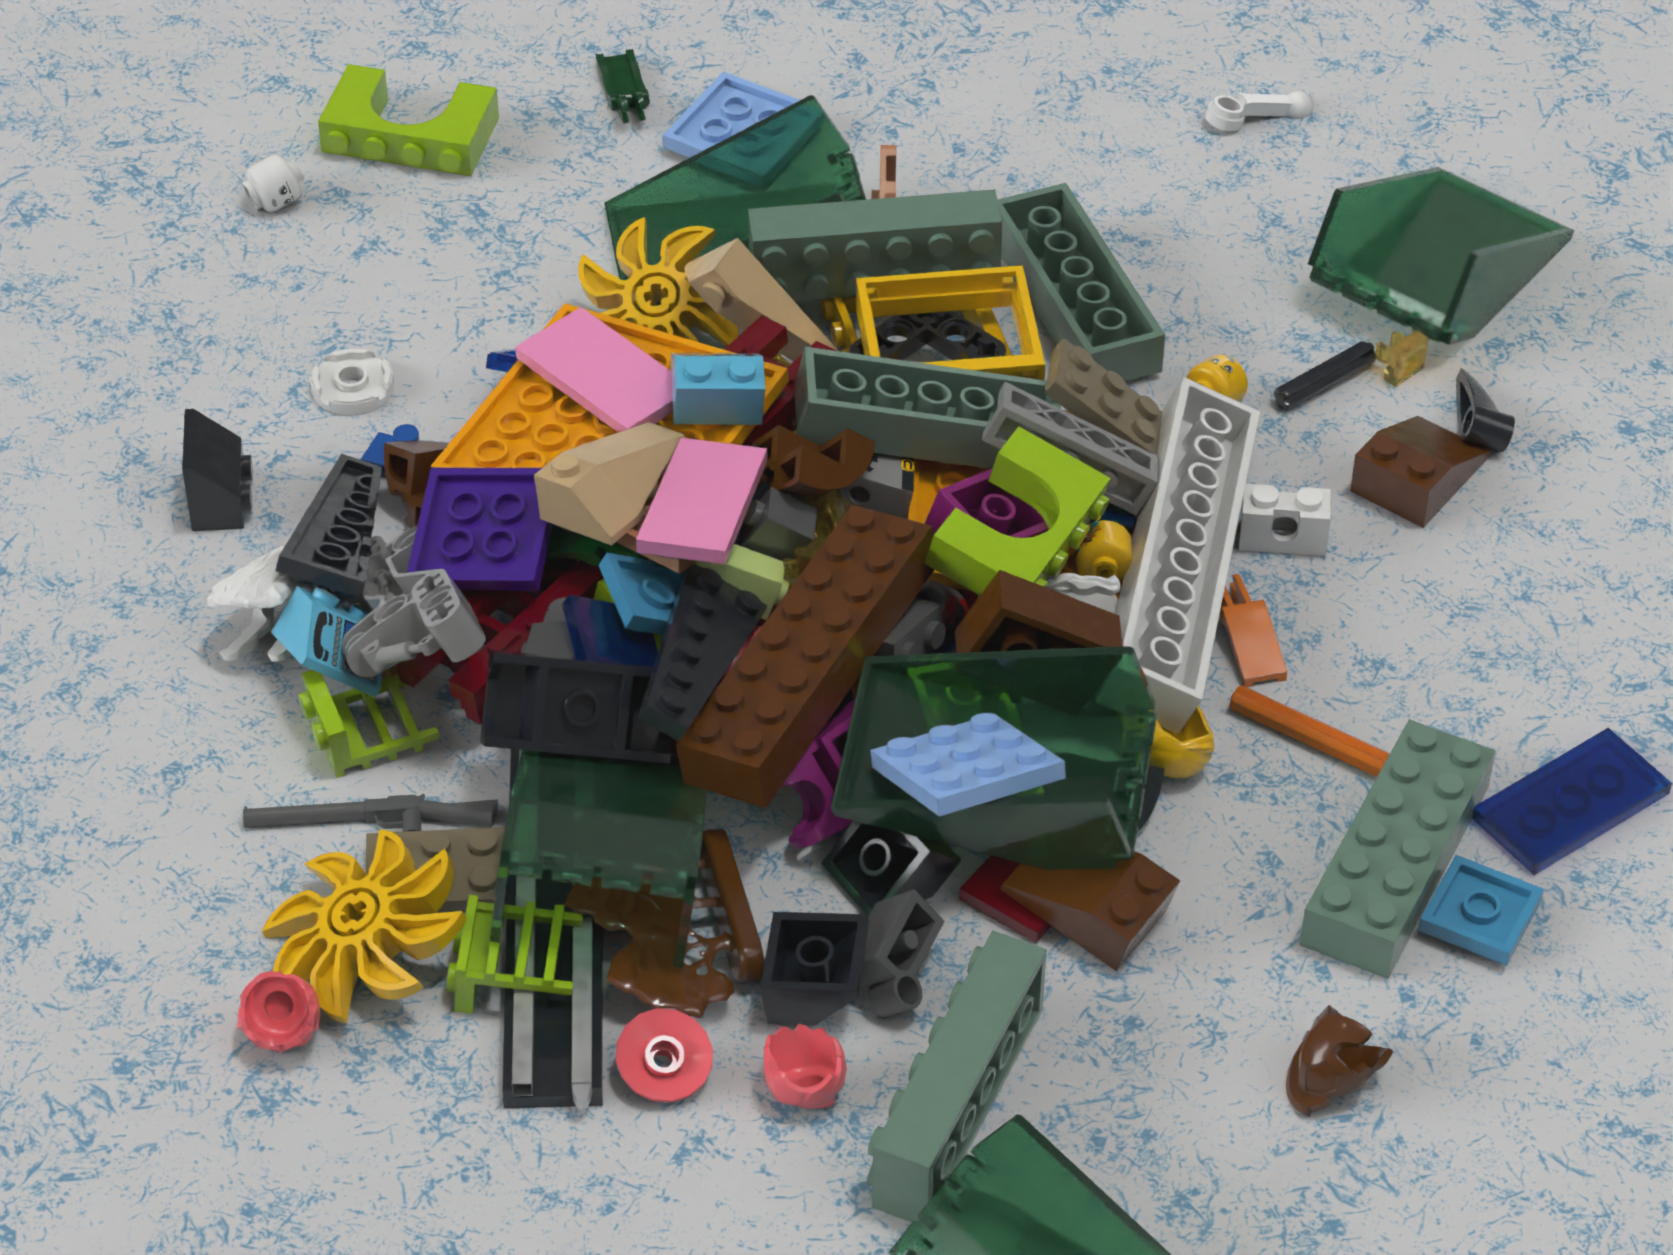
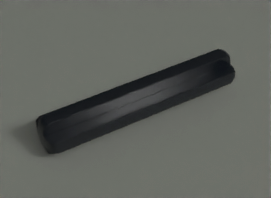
(1325, 375)

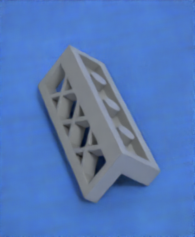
(1129, 466)

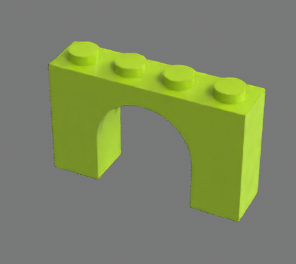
(444, 144)
(1051, 482)

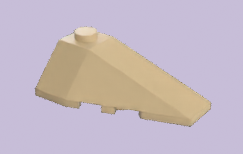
(744, 290)
(606, 482)

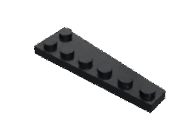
(336, 530)
(697, 647)

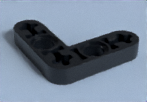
(933, 331)

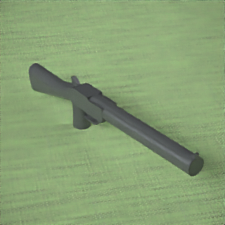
(382, 811)

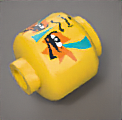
(1105, 551)

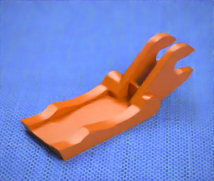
(1251, 636)

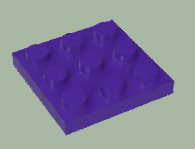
(482, 528)

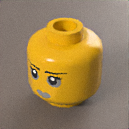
(1221, 375)

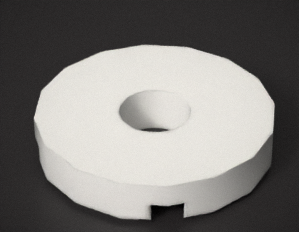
(356, 398)

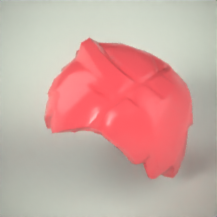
(278, 1011)
(804, 1067)

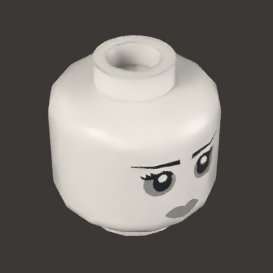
(273, 183)

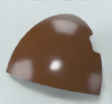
(811, 469)
(408, 470)

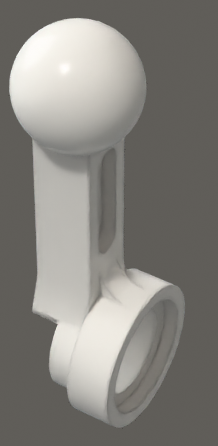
(1229, 112)

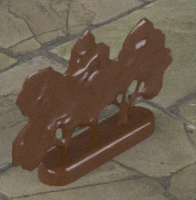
(653, 922)

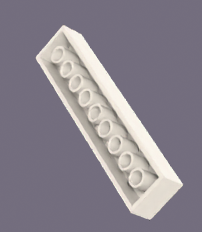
(1186, 545)

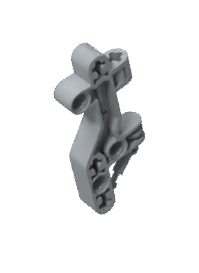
(407, 612)

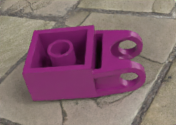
(989, 506)
(816, 781)

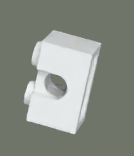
(1268, 509)

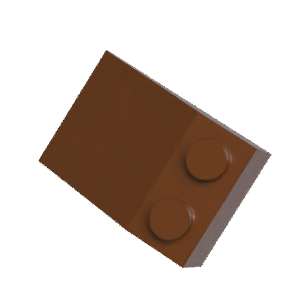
(1414, 468)
(1097, 908)

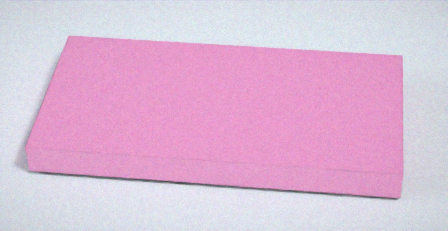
(600, 371)
(702, 501)

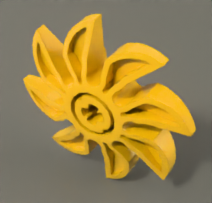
(647, 284)
(365, 923)

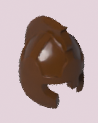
(1332, 1062)

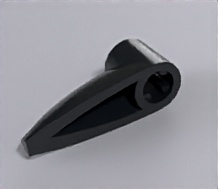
(1479, 417)

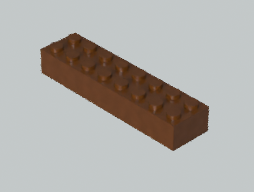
(806, 657)

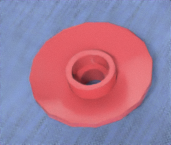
(666, 1034)

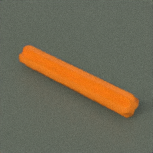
(1308, 730)

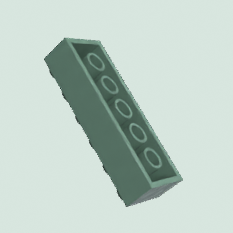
(826, 246)
(1079, 282)
(902, 405)
(1397, 849)
(957, 1076)

